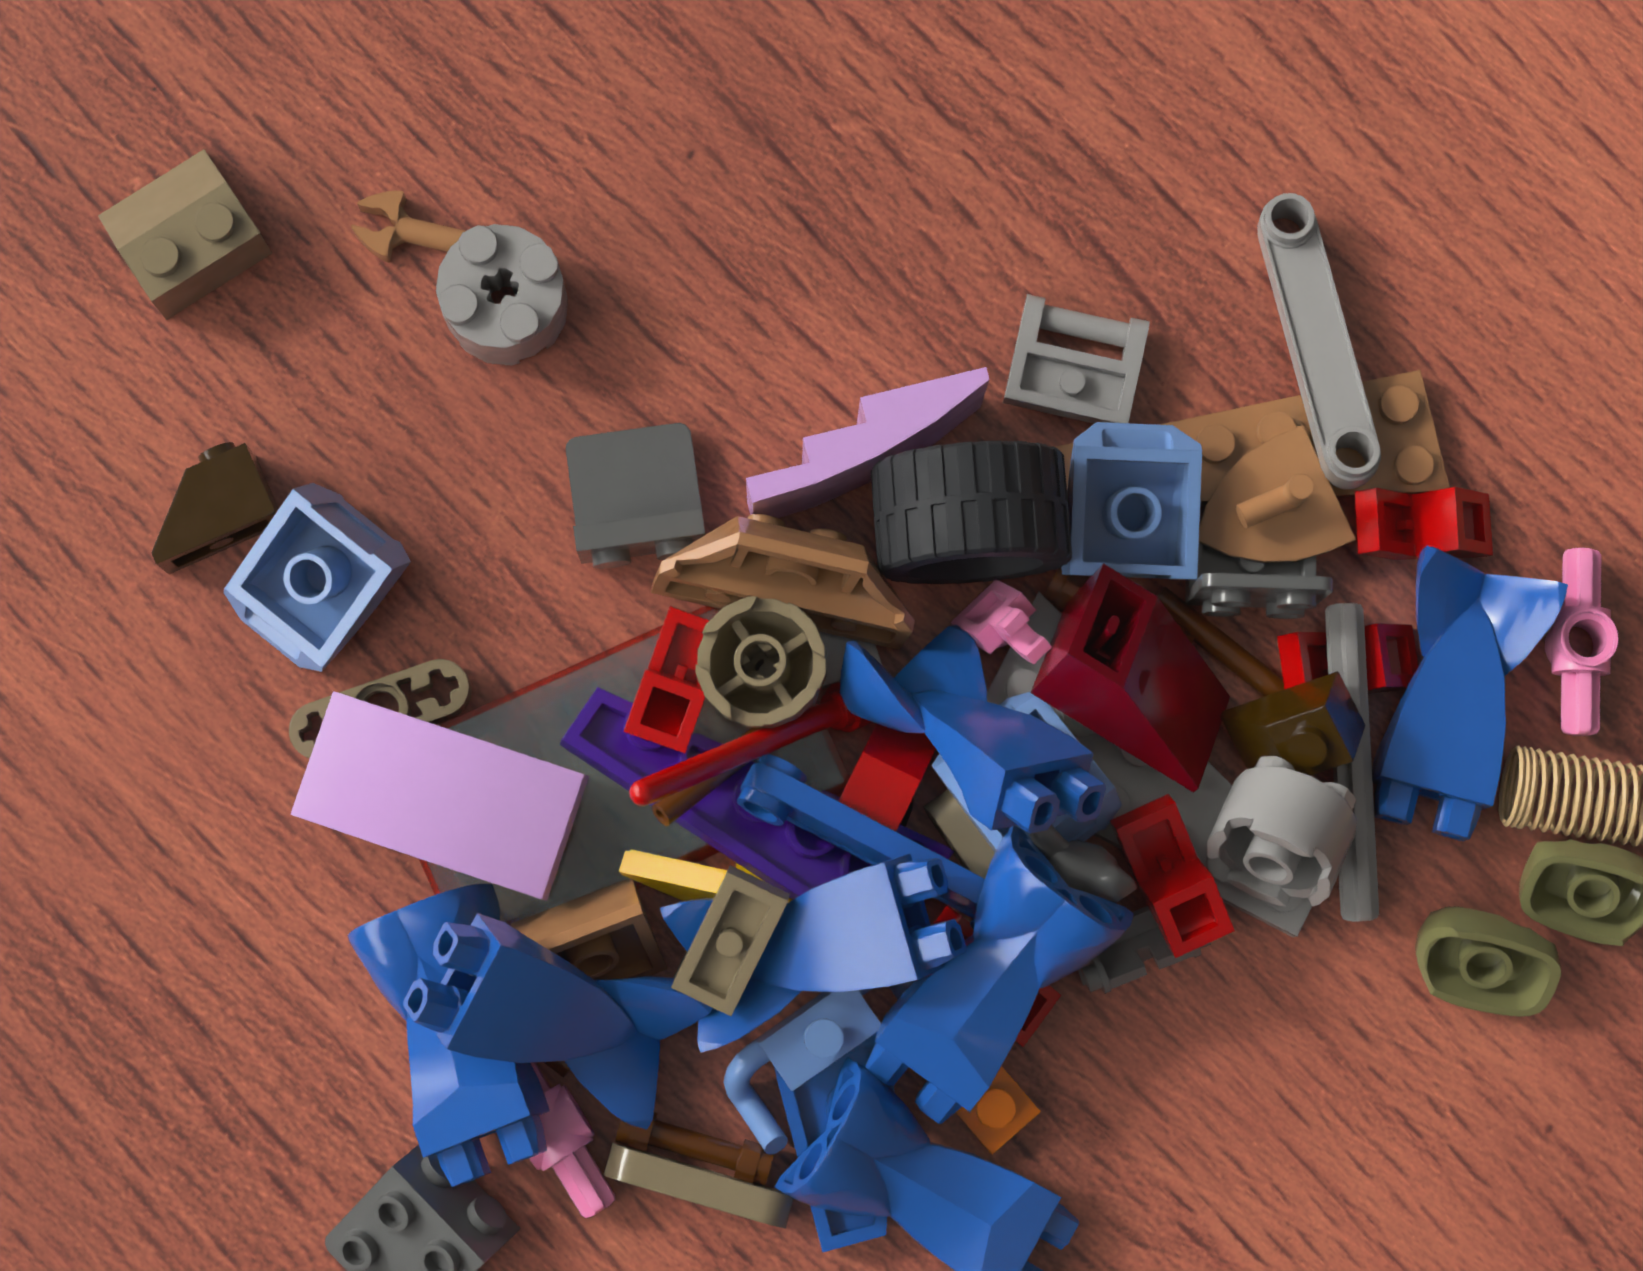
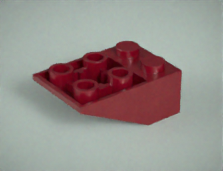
(1133, 677)

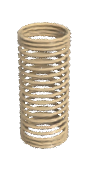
(1520, 784)

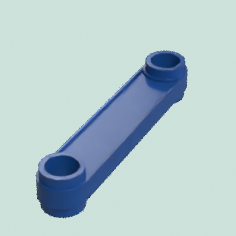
(778, 793)

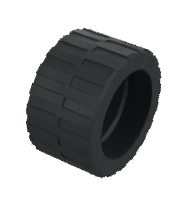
(971, 512)

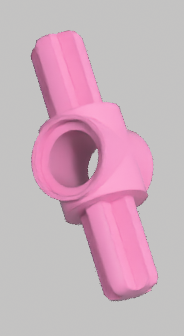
(1581, 674)
(566, 1136)

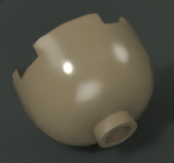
(757, 634)

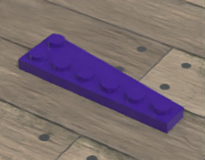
(776, 854)

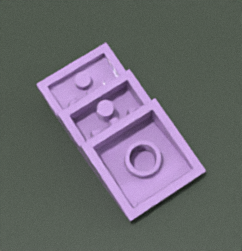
(885, 427)
(440, 795)

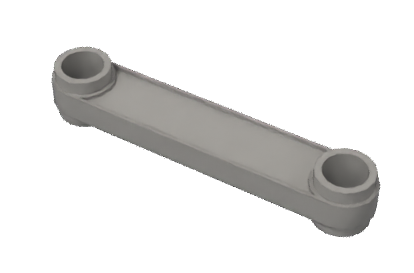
(1318, 340)

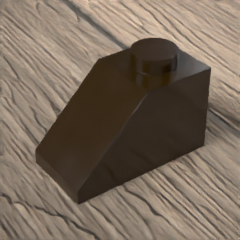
(215, 507)
(1306, 725)

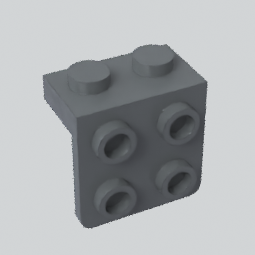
(634, 494)
(1232, 583)
(420, 1223)

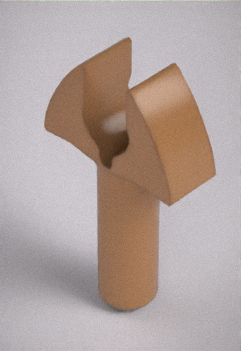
(404, 228)

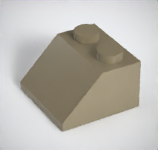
(184, 235)

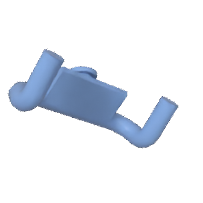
(800, 1050)

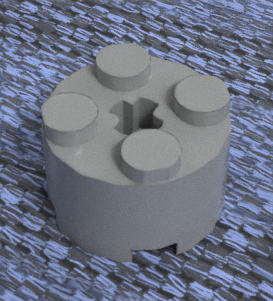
(484, 263)
(1283, 833)

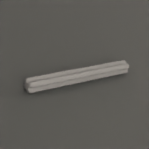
(1348, 656)

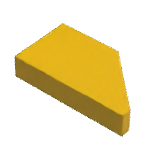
(672, 876)

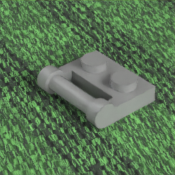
(1070, 380)

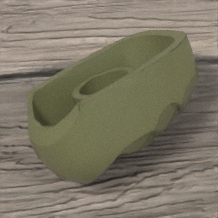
(1584, 890)
(1486, 962)

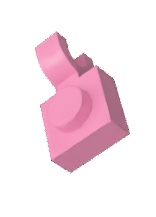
(1000, 619)

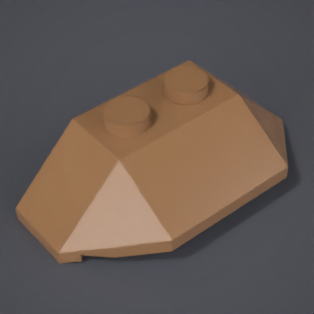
(814, 570)

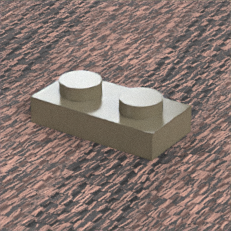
(730, 940)

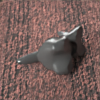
(1084, 865)

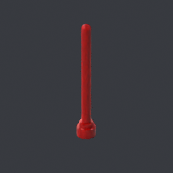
(685, 774)

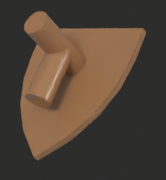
(1275, 505)

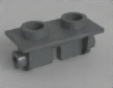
(1125, 957)

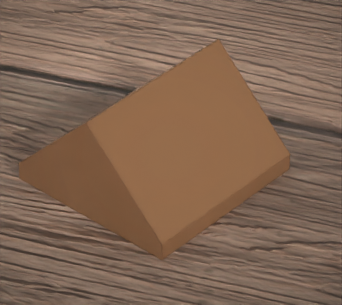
(600, 933)

